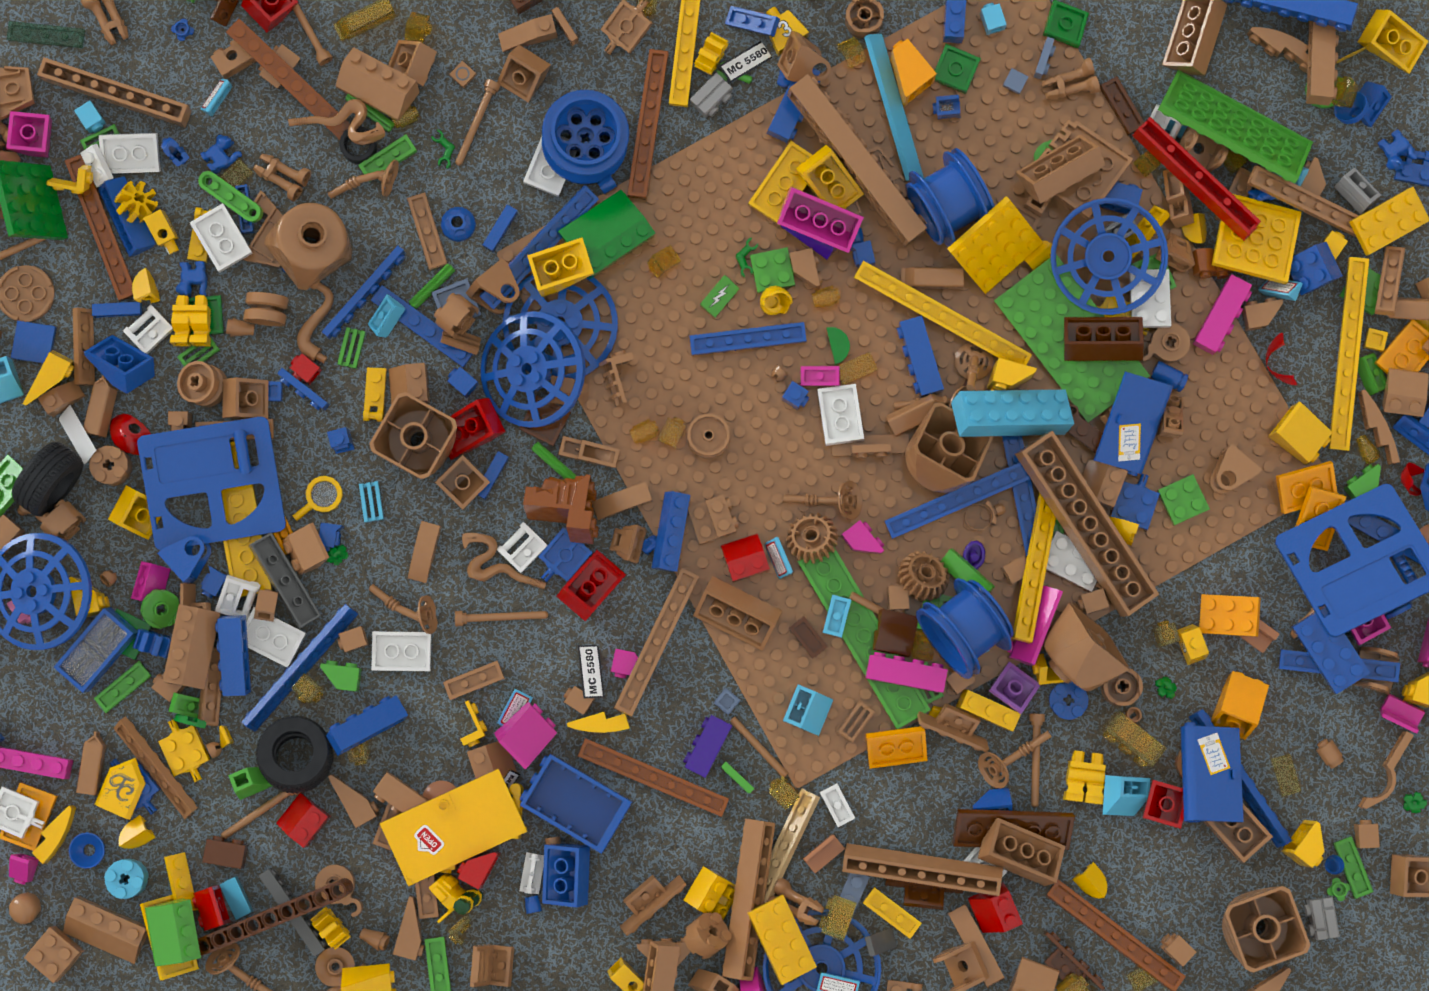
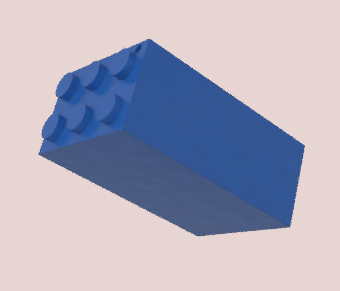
(575, 802)

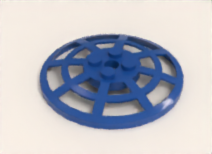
(1122, 256)
(573, 318)
(540, 370)
(46, 591)
(832, 958)

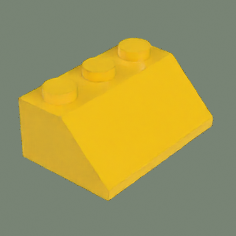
(1009, 375)
(1306, 844)

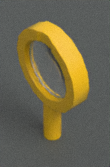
(322, 495)

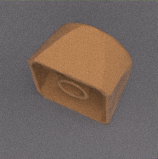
(304, 261)
(404, 419)
(942, 458)
(1082, 651)
(1283, 932)

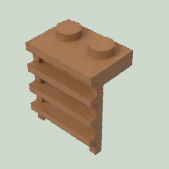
(610, 364)
(492, 965)

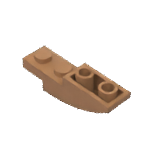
(1278, 42)

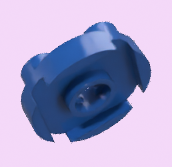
(1059, 706)

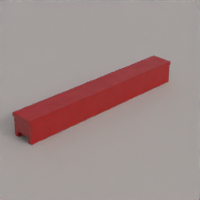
(1197, 178)

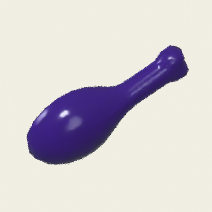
(974, 554)

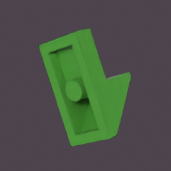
(184, 705)

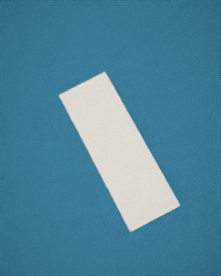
(77, 434)

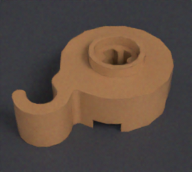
(1158, 348)
(338, 872)

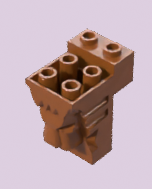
(565, 502)

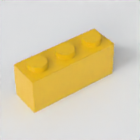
(988, 710)

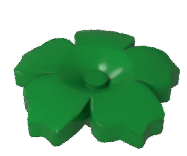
(337, 554)
(1166, 687)
(1414, 802)

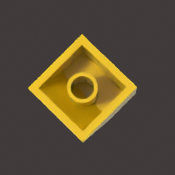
(133, 513)
(98, 600)
(1417, 691)

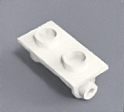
(532, 873)

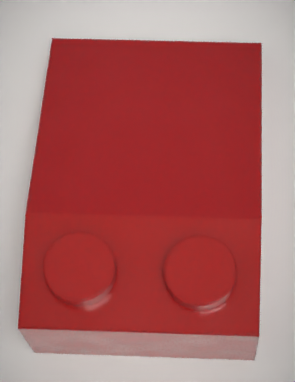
(475, 427)
(590, 585)

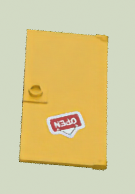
(453, 827)

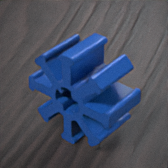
(152, 643)

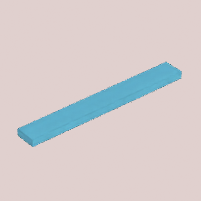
(893, 104)

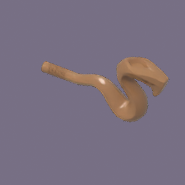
(352, 106)
(474, 568)

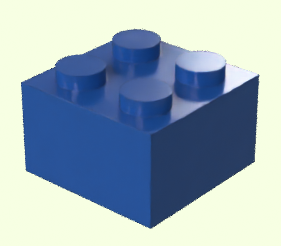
(1315, 268)

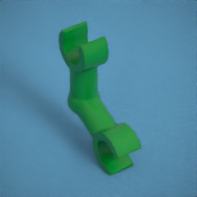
(449, 149)
(740, 256)

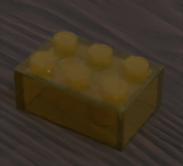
(1132, 740)

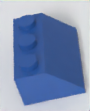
(566, 874)

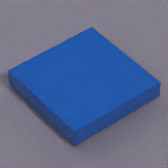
(33, 341)

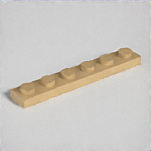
(789, 838)

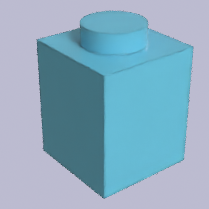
(992, 18)
(90, 117)

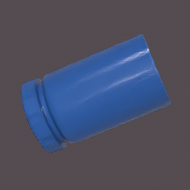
(1169, 375)

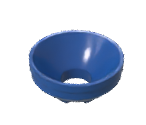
(1345, 114)
(460, 233)
(77, 846)

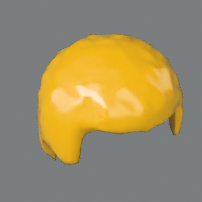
(775, 300)

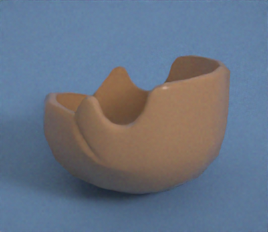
(24, 908)

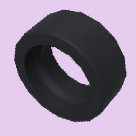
(350, 157)

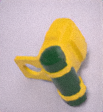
(454, 897)

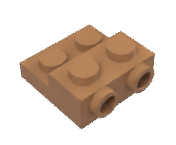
(712, 519)

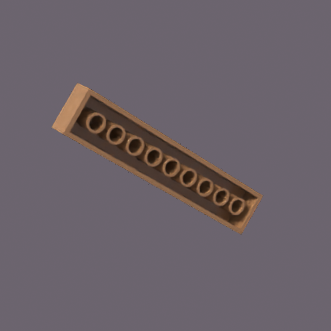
(857, 160)
(1087, 524)

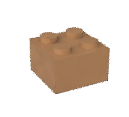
(54, 954)

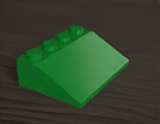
(609, 231)

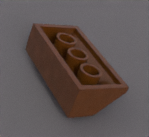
(1103, 339)

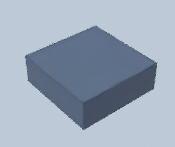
(1015, 81)
(726, 701)

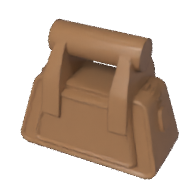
(1179, 253)
(628, 542)

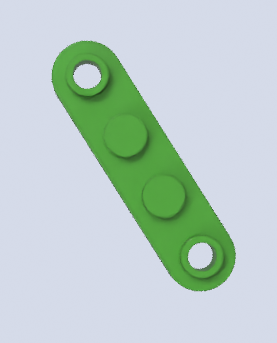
(230, 196)

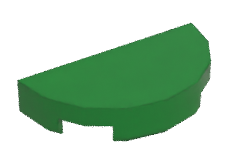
(839, 344)
(190, 721)

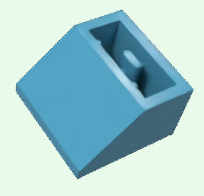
(9, 381)
(808, 710)
(1124, 794)

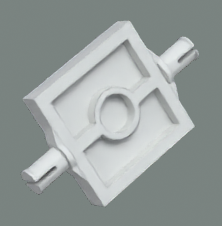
(17, 812)

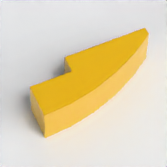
(600, 724)
(55, 835)

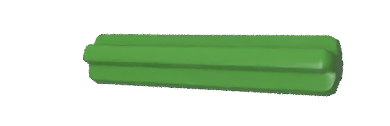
(376, 116)
(432, 286)
(552, 461)

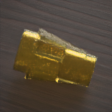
(1367, 450)

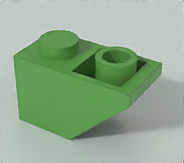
(1364, 483)
(343, 677)
(248, 782)

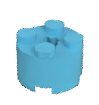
(115, 877)

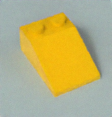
(1393, 40)
(829, 178)
(560, 266)
(53, 370)

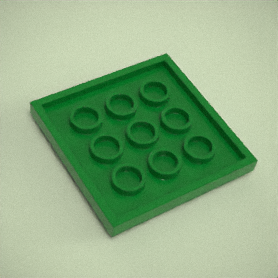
(29, 204)

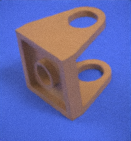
(800, 58)
(1210, 151)
(491, 282)
(1235, 467)
(1377, 654)
(961, 977)

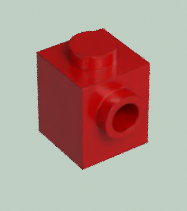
(304, 369)

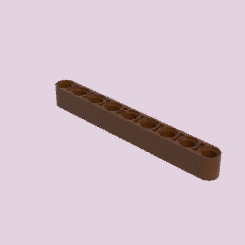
(280, 912)

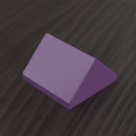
(1014, 687)

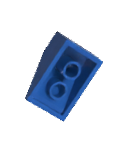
(121, 363)

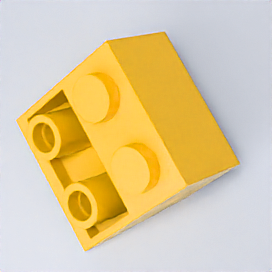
(711, 893)

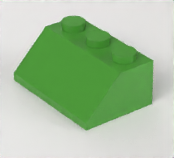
(172, 932)

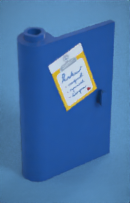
(1133, 423)
(1211, 773)

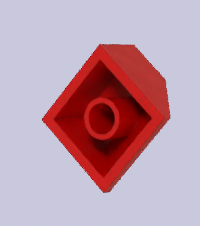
(268, 12)
(745, 557)
(1165, 804)
(303, 820)
(477, 869)
(211, 907)
(995, 912)

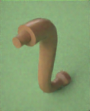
(304, 335)

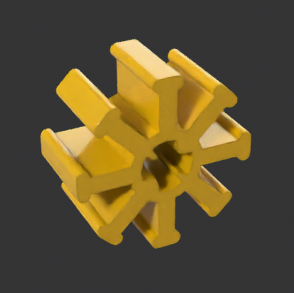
(711, 53)
(136, 201)
(330, 928)

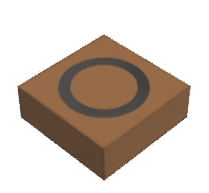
(462, 74)

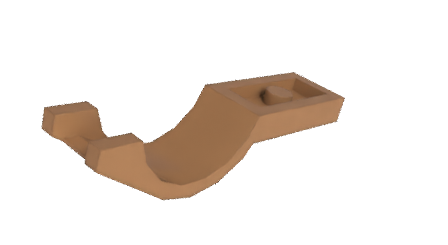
(1389, 765)

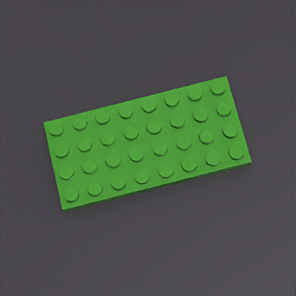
(1236, 126)
(1037, 313)

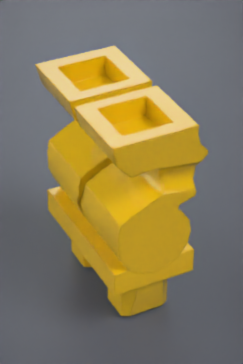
(191, 316)
(1085, 774)

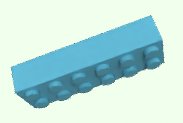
(1012, 412)

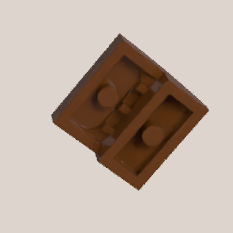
(895, 633)

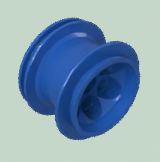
(586, 106)
(949, 197)
(966, 627)

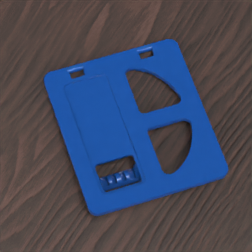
(201, 462)
(1366, 581)

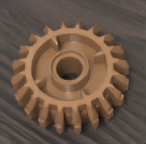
(816, 548)
(923, 576)

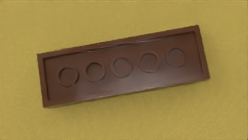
(974, 824)

